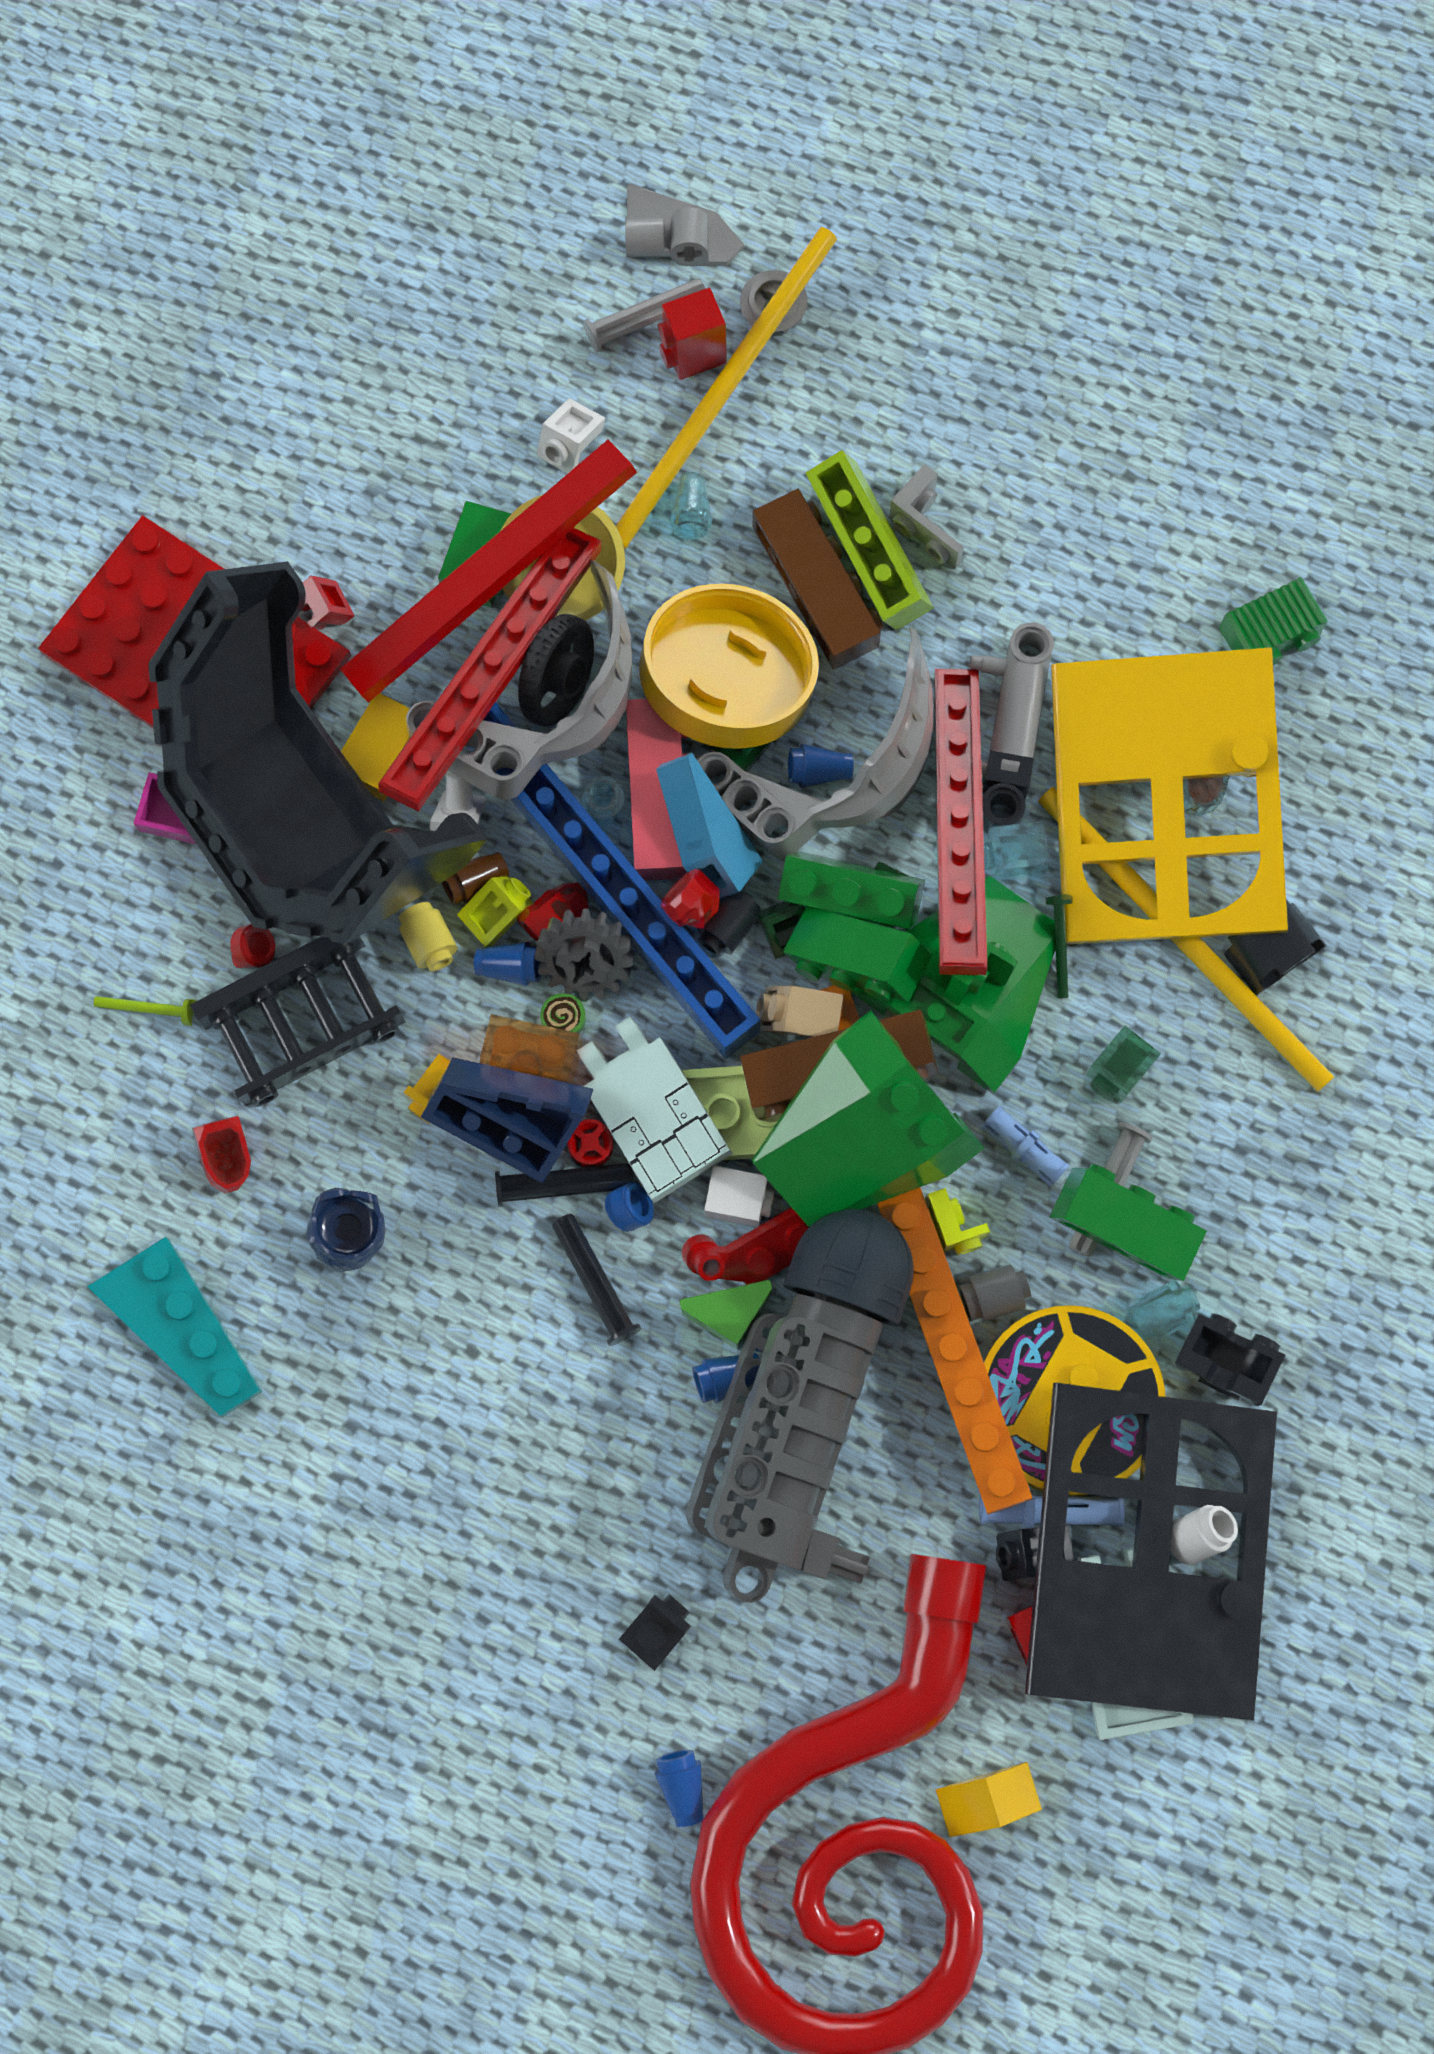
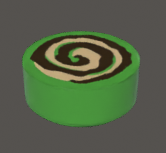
(564, 1013)

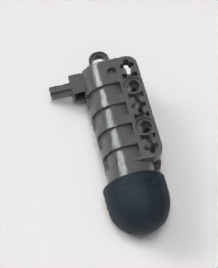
(848, 1281)

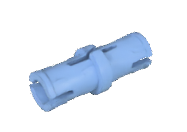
(1025, 1146)

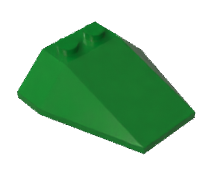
(862, 1129)

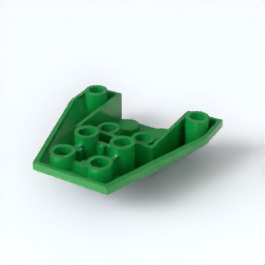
(993, 1026)

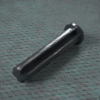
(562, 1182)
(594, 1280)

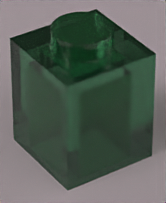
(1121, 1065)

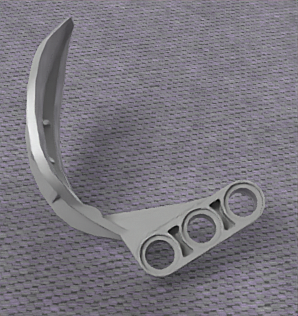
(575, 735)
(877, 791)

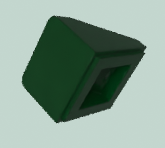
(779, 923)

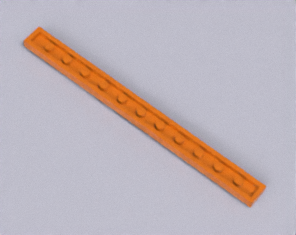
(953, 1343)

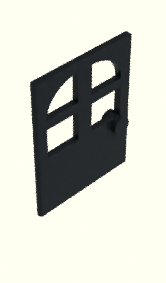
(1139, 1629)

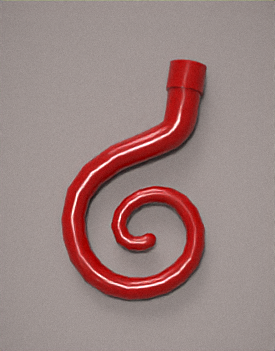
(941, 1611)

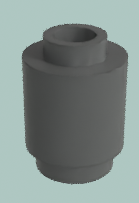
(995, 1293)

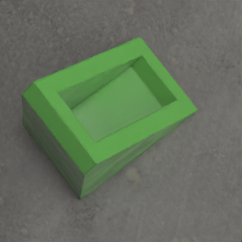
(728, 1311)

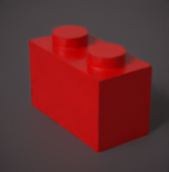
(693, 334)

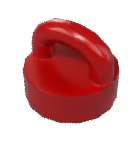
(252, 947)

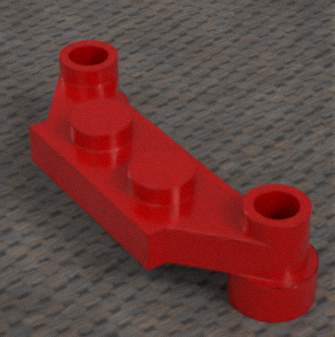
(749, 1257)

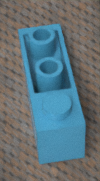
(705, 827)

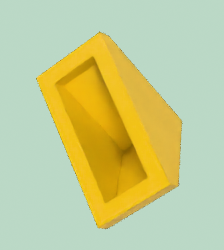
(988, 1800)

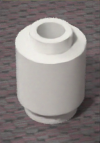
(1202, 1534)

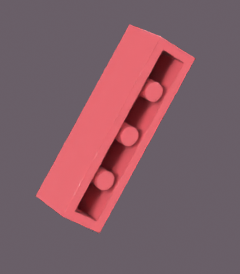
(649, 745)

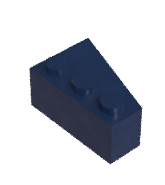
(508, 1113)

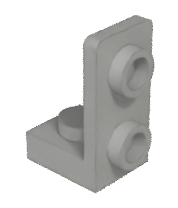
(907, 518)

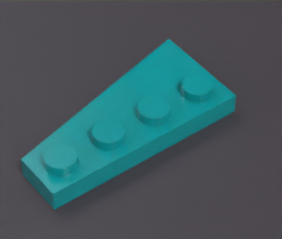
(172, 1316)

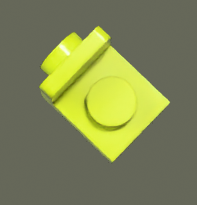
(495, 908)
(947, 1217)

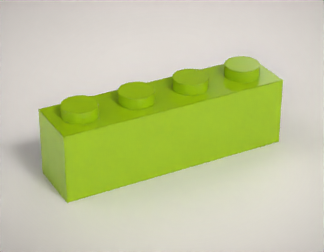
(869, 540)

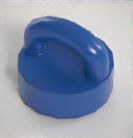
(629, 1207)

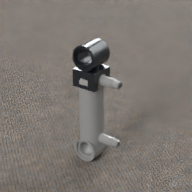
(1016, 721)

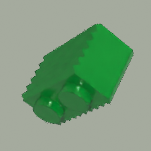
(1276, 620)

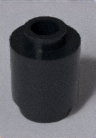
(729, 924)

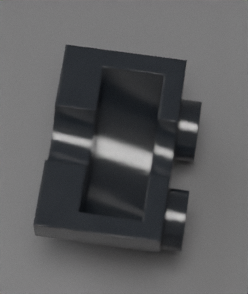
(1269, 957)
(1230, 1361)

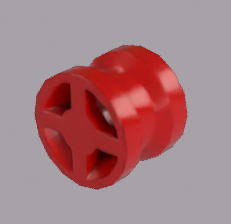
(589, 1132)

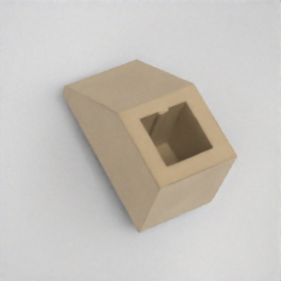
(798, 1011)

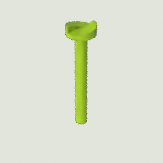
(184, 1011)

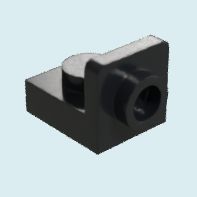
(1018, 1552)
(657, 1630)

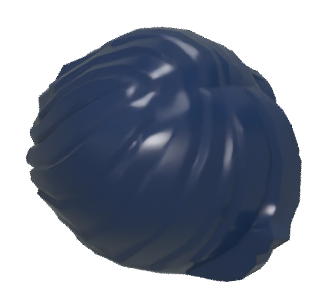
(345, 1229)

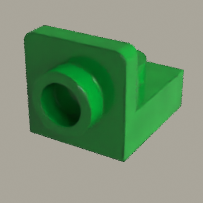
(999, 969)

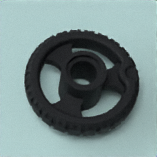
(556, 669)

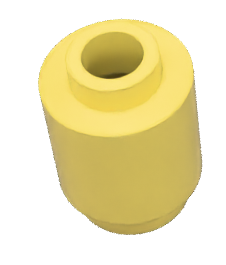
(427, 936)

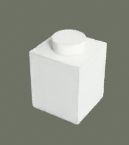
(738, 1197)

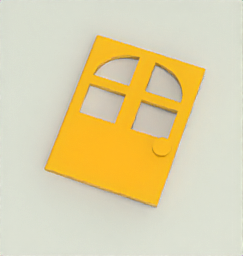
(1164, 725)

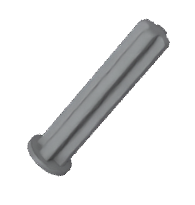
(635, 316)
(1120, 1163)

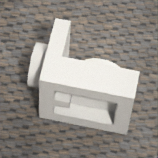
(568, 434)

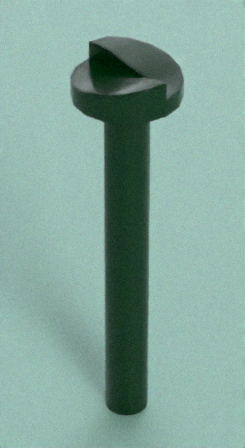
(1060, 941)

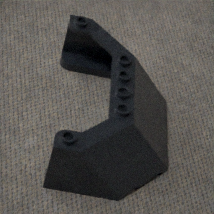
(266, 780)

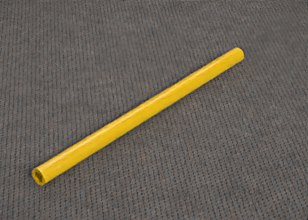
(724, 385)
(1208, 963)

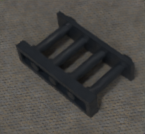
(261, 991)

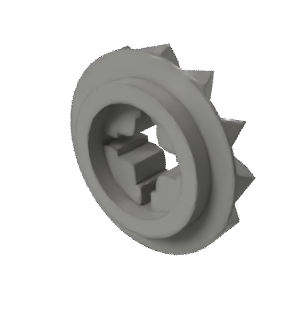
(765, 285)

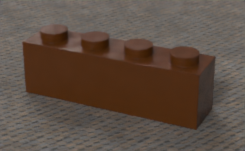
(817, 579)
(779, 1072)

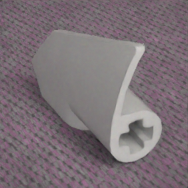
(677, 230)

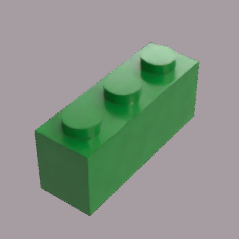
(851, 889)
(857, 954)
(1128, 1221)

